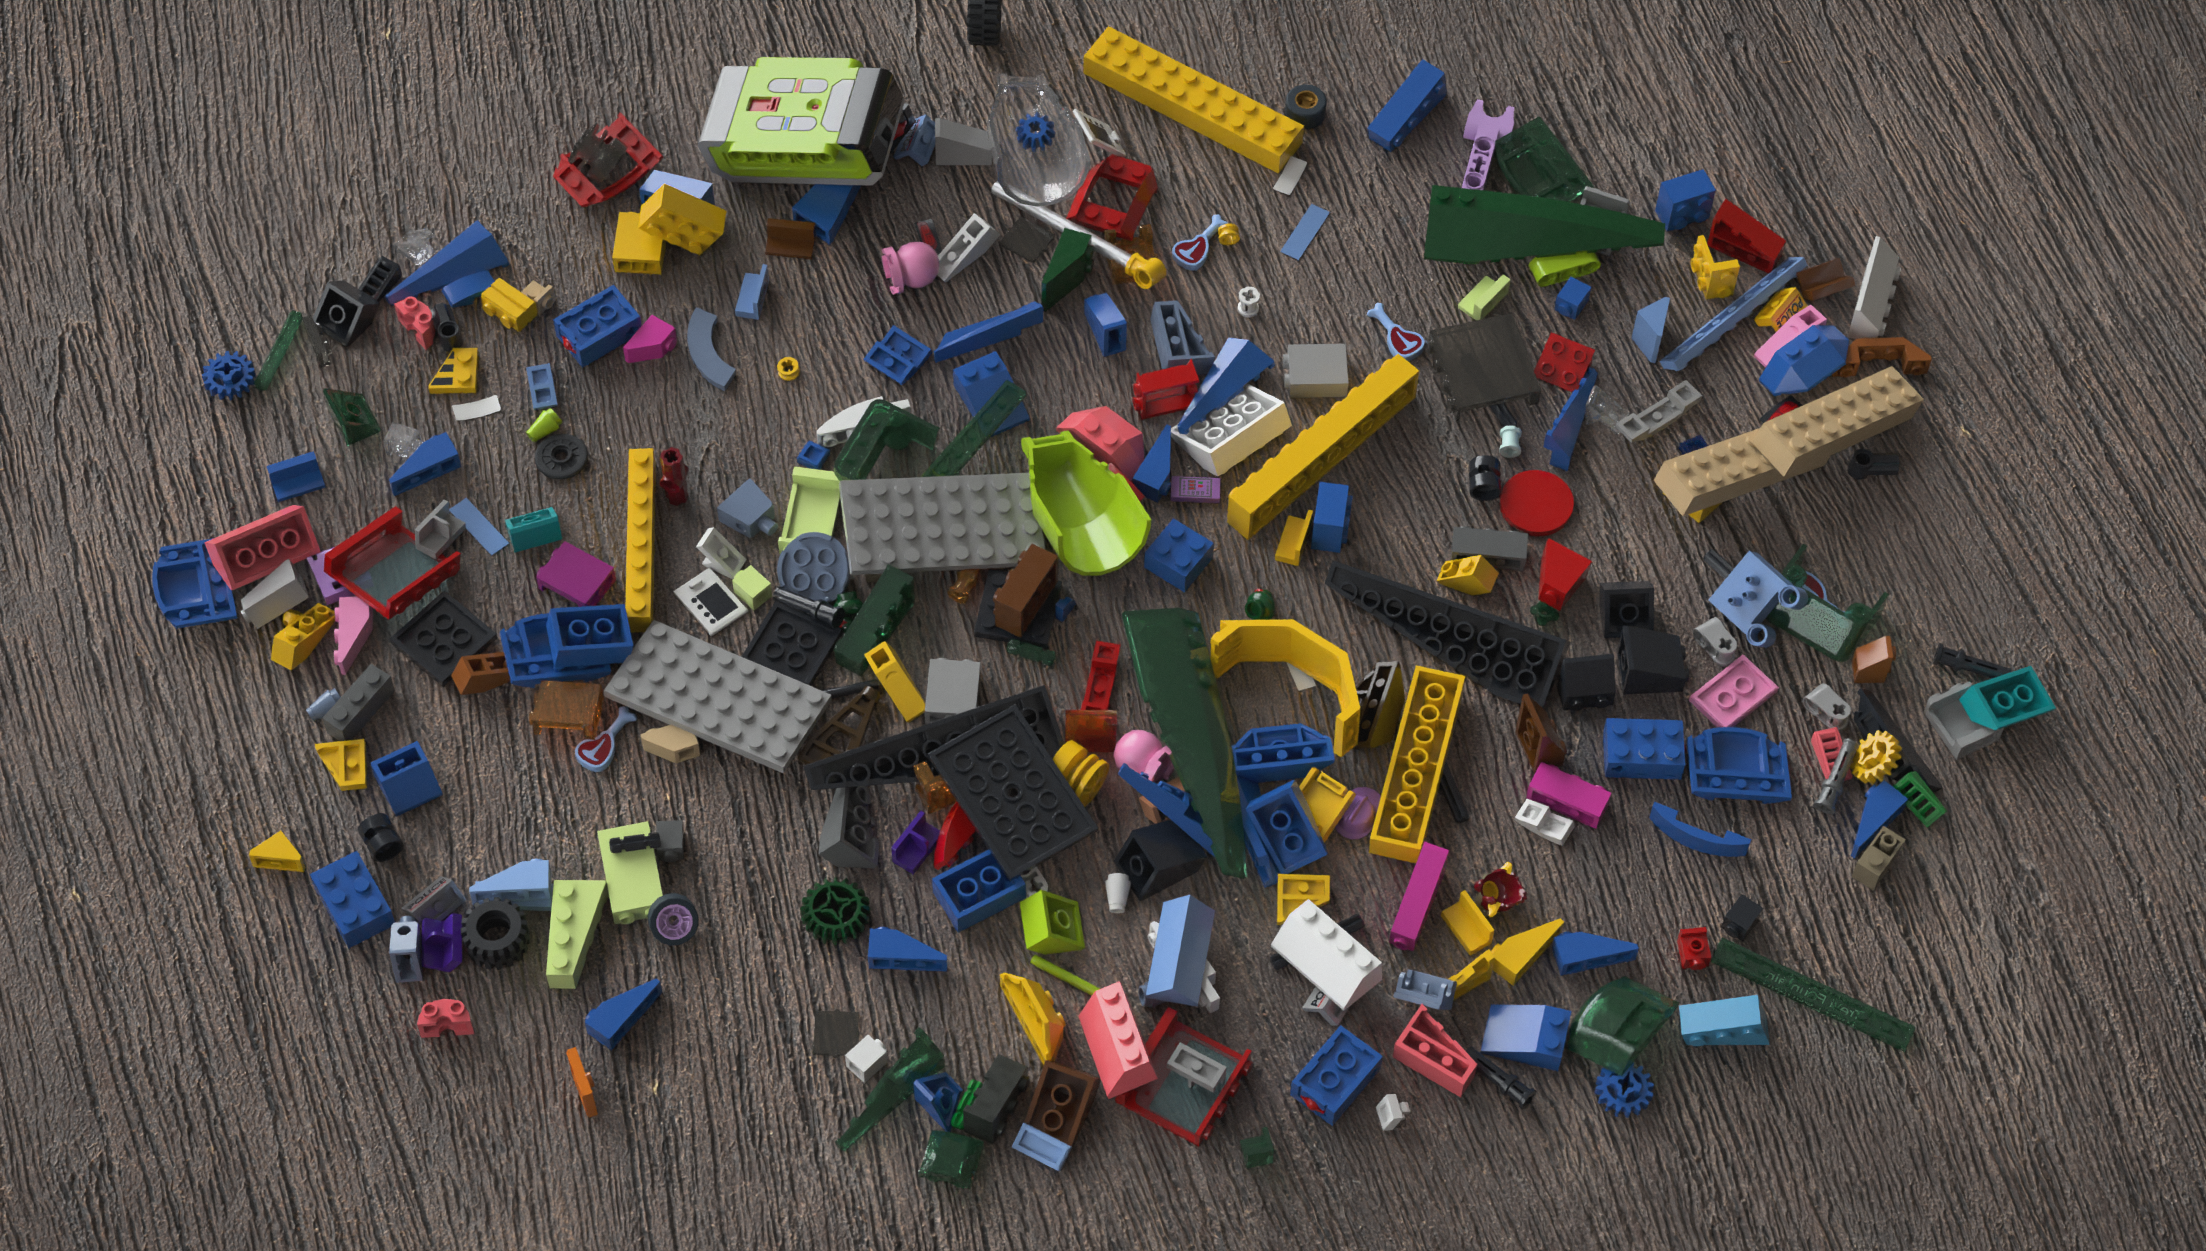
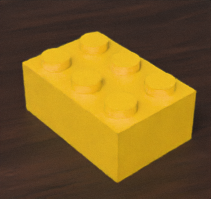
(682, 219)

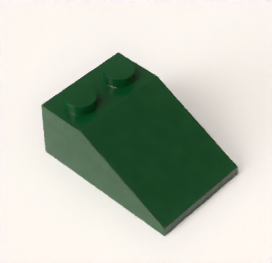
(1067, 267)

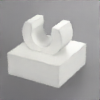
(1391, 1112)

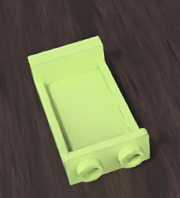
(811, 504)
(630, 875)

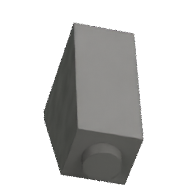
(960, 144)
(274, 595)

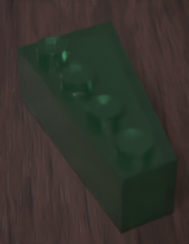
(876, 619)

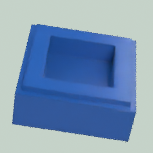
(813, 455)

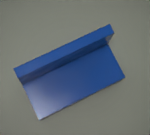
(295, 476)

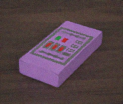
(1195, 489)

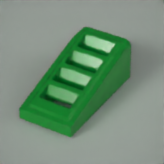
(1926, 793)

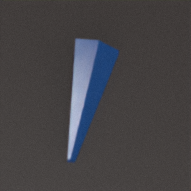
(467, 254)
(1233, 368)
(1567, 426)
(1171, 802)

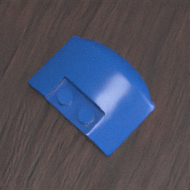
(190, 586)
(530, 656)
(1738, 766)

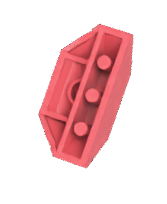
(1107, 437)

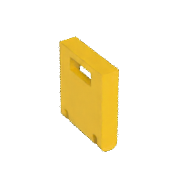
(1326, 800)

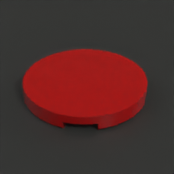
(1536, 502)

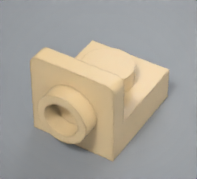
(542, 296)

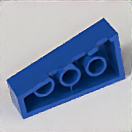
(1408, 106)

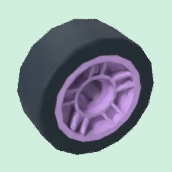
(682, 928)

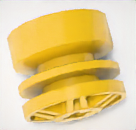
(1081, 772)

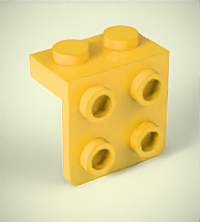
(1714, 279)

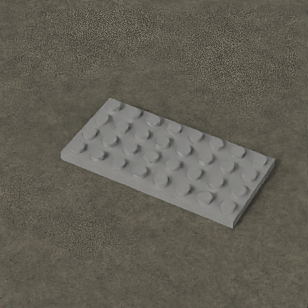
(938, 522)
(718, 696)

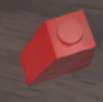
(1560, 574)

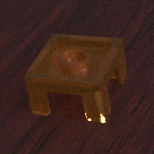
(1140, 245)
(933, 790)

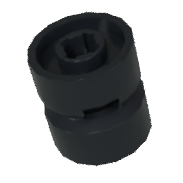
(1485, 478)
(380, 837)

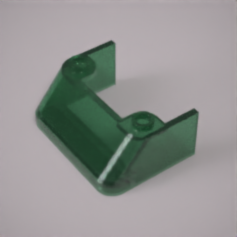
(881, 427)
(1819, 622)

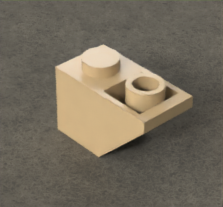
(671, 743)

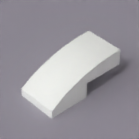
(1541, 821)

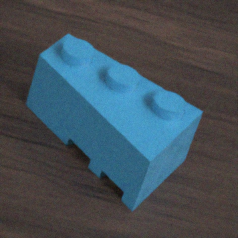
(1725, 1022)

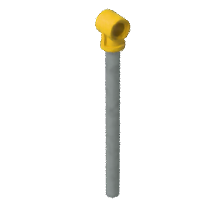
(1145, 272)

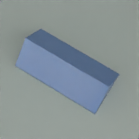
(1180, 951)

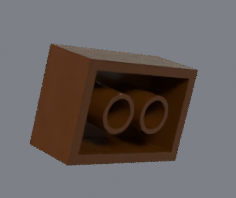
(1025, 590)

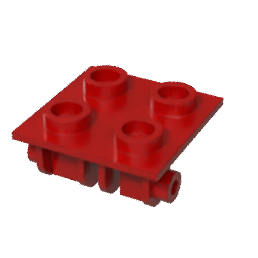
(1563, 362)

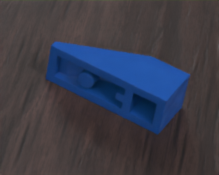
(428, 462)
(1154, 472)
(1880, 810)
(1587, 951)
(901, 952)
(619, 1014)

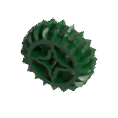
(852, 902)

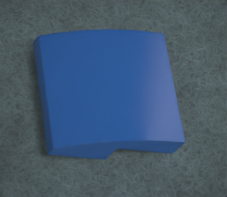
(898, 355)

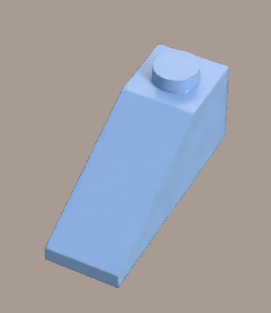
(518, 883)

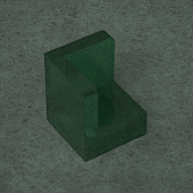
(1258, 1149)

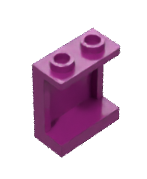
(576, 575)

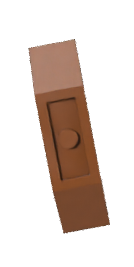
(1912, 358)

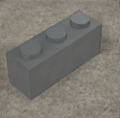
(1499, 548)
(358, 704)

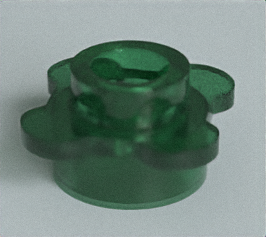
(1542, 619)

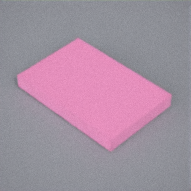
(1733, 693)

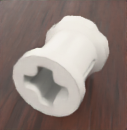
(1244, 297)

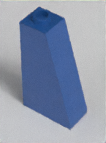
(826, 207)

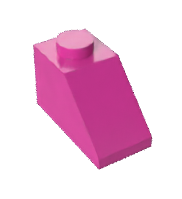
(650, 341)

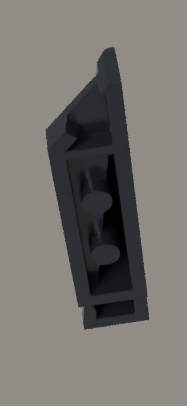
(1873, 717)

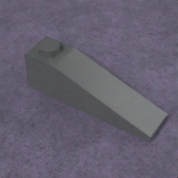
(848, 832)

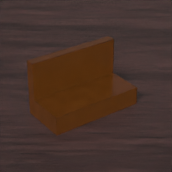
(790, 238)
(1823, 280)

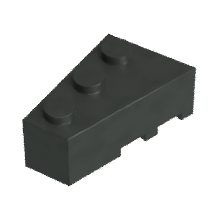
(996, 1099)

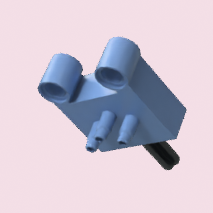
(1752, 593)

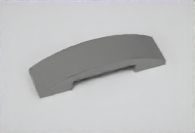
(1661, 414)

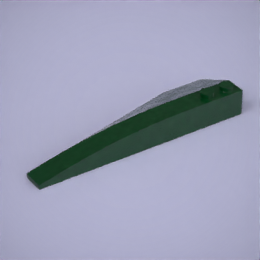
(1497, 225)

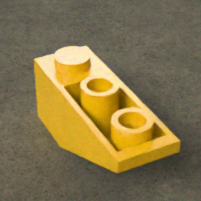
(300, 637)
(896, 680)

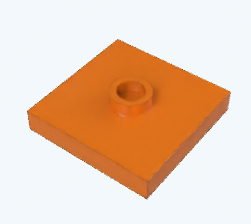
(583, 1082)

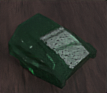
(951, 1158)

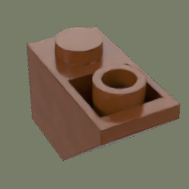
(1873, 661)

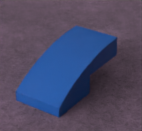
(465, 289)

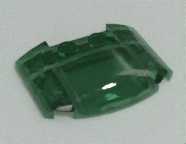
(1539, 163)
(1619, 1023)

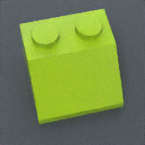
(1051, 923)

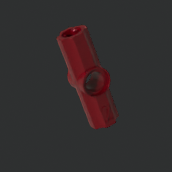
(674, 476)

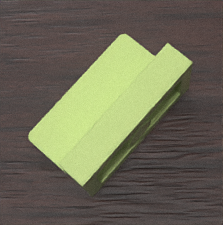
(1484, 297)

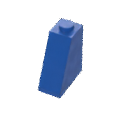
(1106, 323)

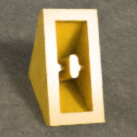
(277, 854)

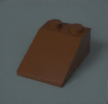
(1538, 735)
(1062, 1101)

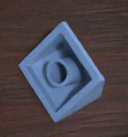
(1649, 328)

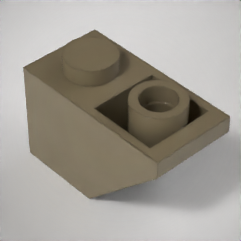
(1878, 858)

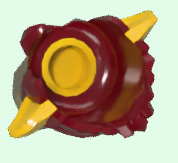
(1499, 891)

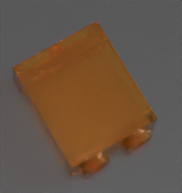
(567, 707)

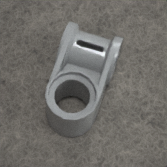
(1716, 641)
(1827, 706)

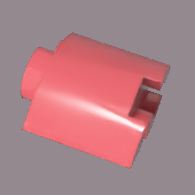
(418, 317)
(444, 1015)

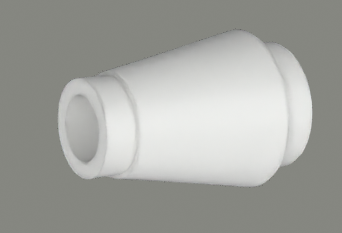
(1117, 891)

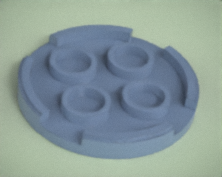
(814, 567)

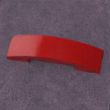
(1101, 676)

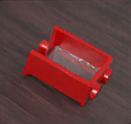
(1165, 390)

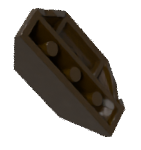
(1380, 703)

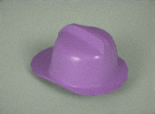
(1360, 815)

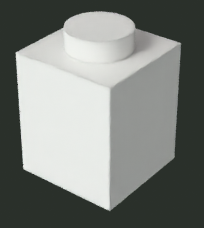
(866, 1058)

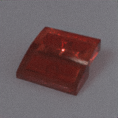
(1092, 729)

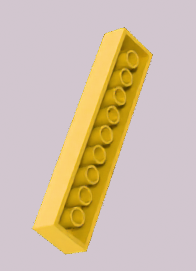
(1193, 99)
(1322, 446)

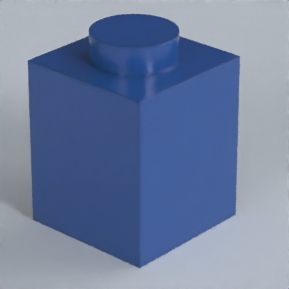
(1572, 298)

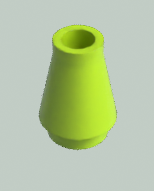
(544, 425)

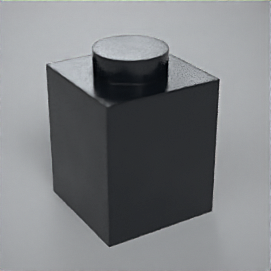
(1742, 918)

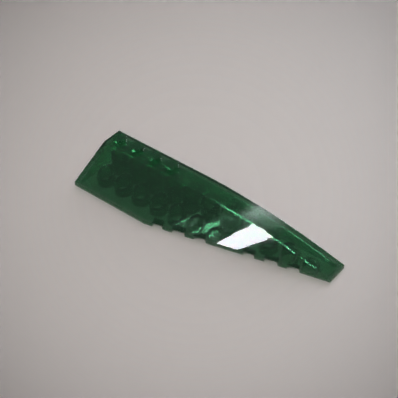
(1186, 703)

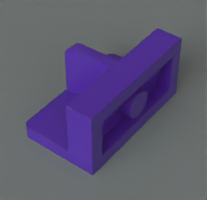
(915, 844)
(442, 943)

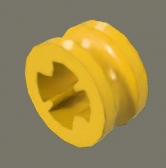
(1228, 234)
(785, 362)

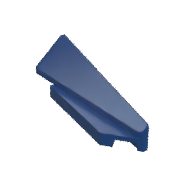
(988, 331)
(1258, 851)

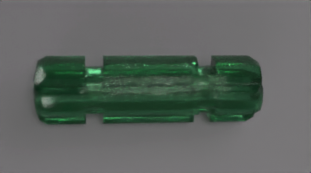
(1031, 652)

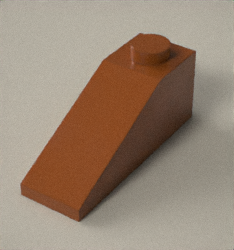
(480, 673)

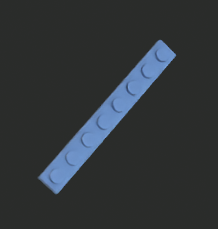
(1739, 309)

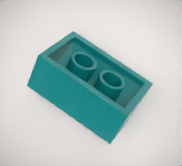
(2007, 699)

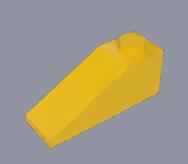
(1523, 950)

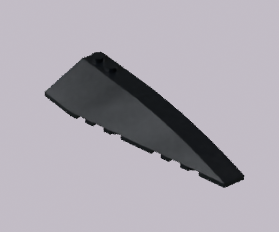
(1482, 646)
(894, 757)

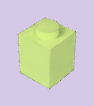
(752, 587)

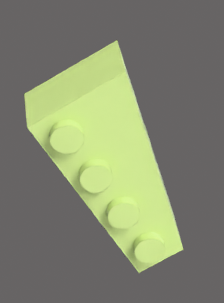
(574, 917)

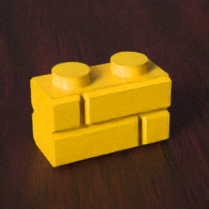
(508, 305)

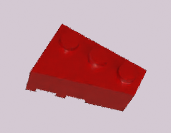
(1745, 238)

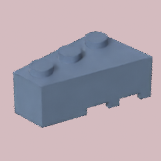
(1177, 339)

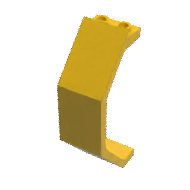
(1300, 647)

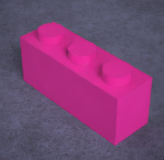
(1569, 795)

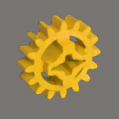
(1876, 757)

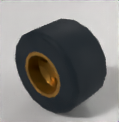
(1306, 105)

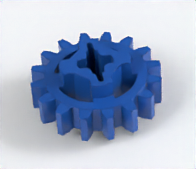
(228, 375)
(1637, 1090)

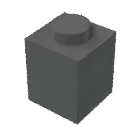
(671, 839)

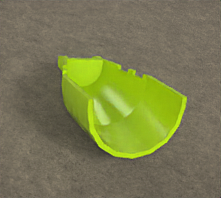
(1083, 506)

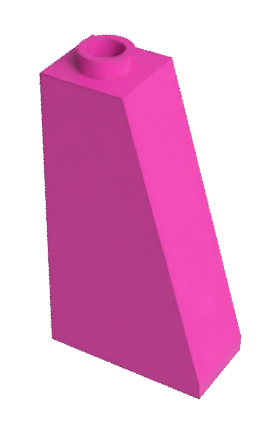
(1419, 896)

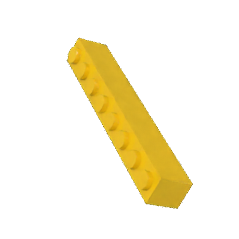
(640, 539)

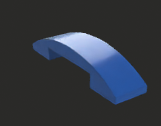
(1730, 846)

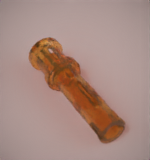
(965, 582)

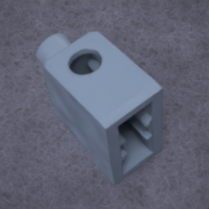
(748, 511)
(406, 940)

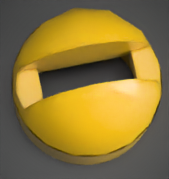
(290, 616)

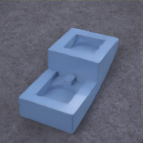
(541, 386)

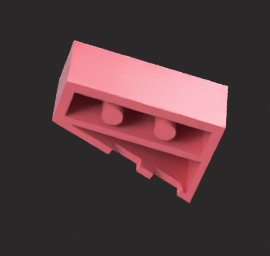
(1434, 1054)

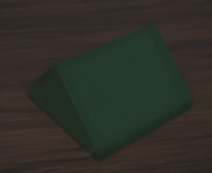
(351, 415)

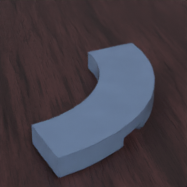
(702, 350)

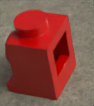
(1688, 942)

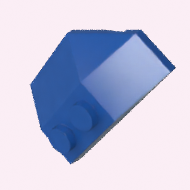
(1806, 360)
(1281, 753)

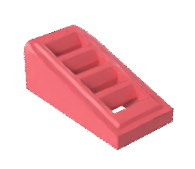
(1827, 740)

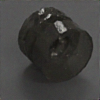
(597, 153)

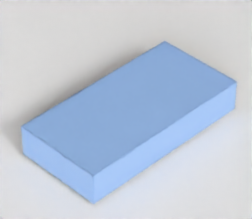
(1041, 1147)

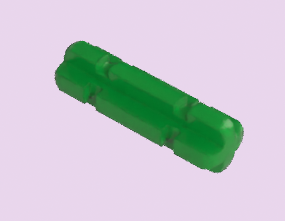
(967, 1099)

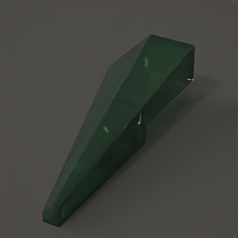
(895, 1086)

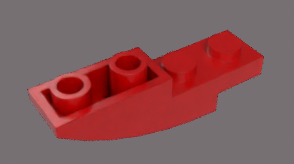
(953, 835)

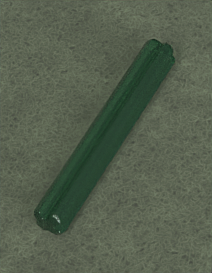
(278, 350)

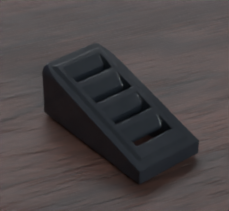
(382, 268)

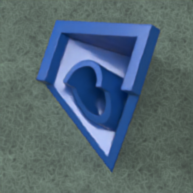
(939, 1097)

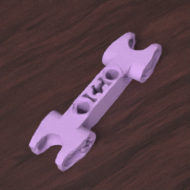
(1485, 132)

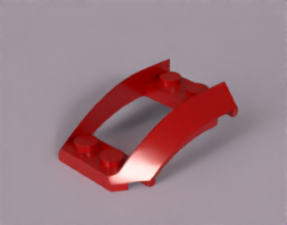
(638, 148)
(1104, 218)

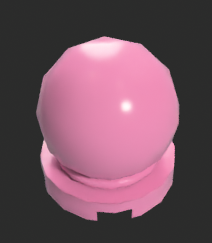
(912, 265)
(1145, 754)

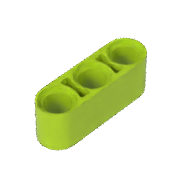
(1560, 268)

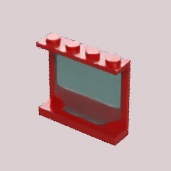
(386, 567)
(1169, 1099)

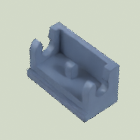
(1425, 989)

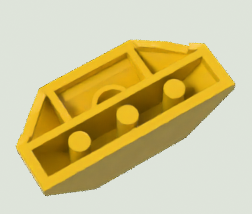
(1035, 1014)

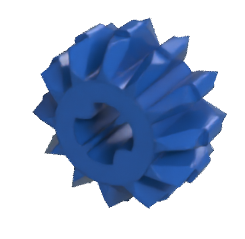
(1035, 124)

